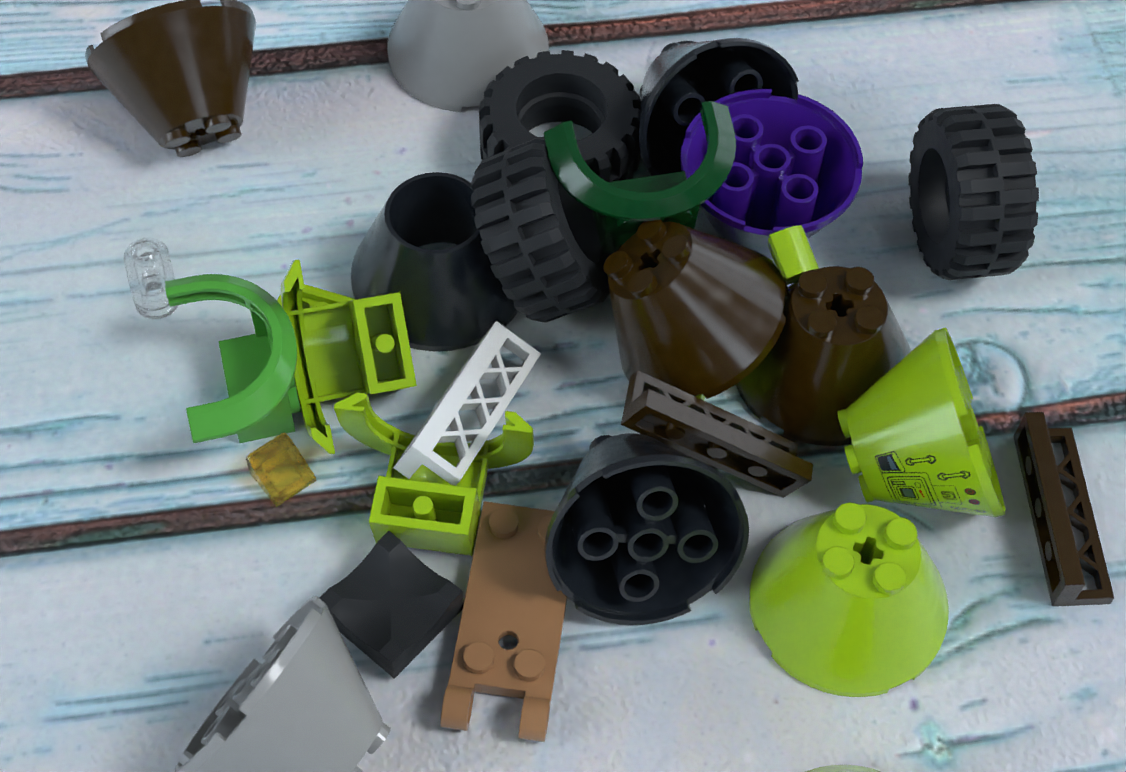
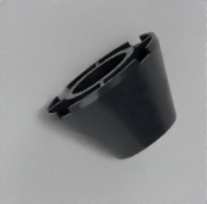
(445, 293)

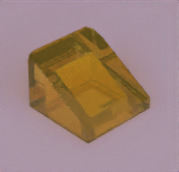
(280, 469)

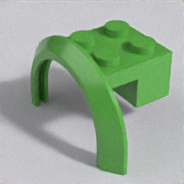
(255, 366)

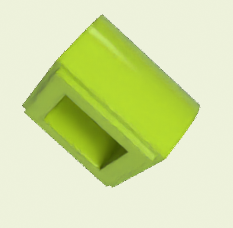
(791, 253)

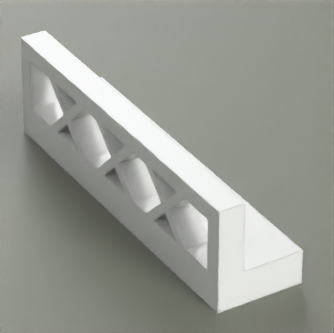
(455, 400)

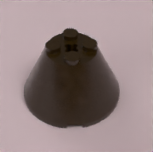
(180, 70)
(693, 307)
(829, 353)

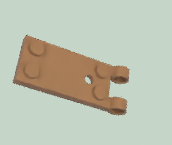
(508, 596)

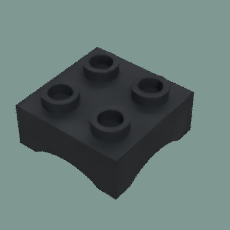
(392, 605)

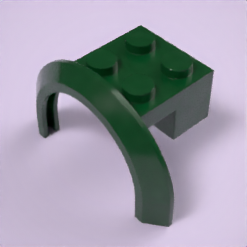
(625, 204)

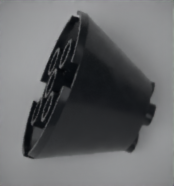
(697, 74)
(644, 532)

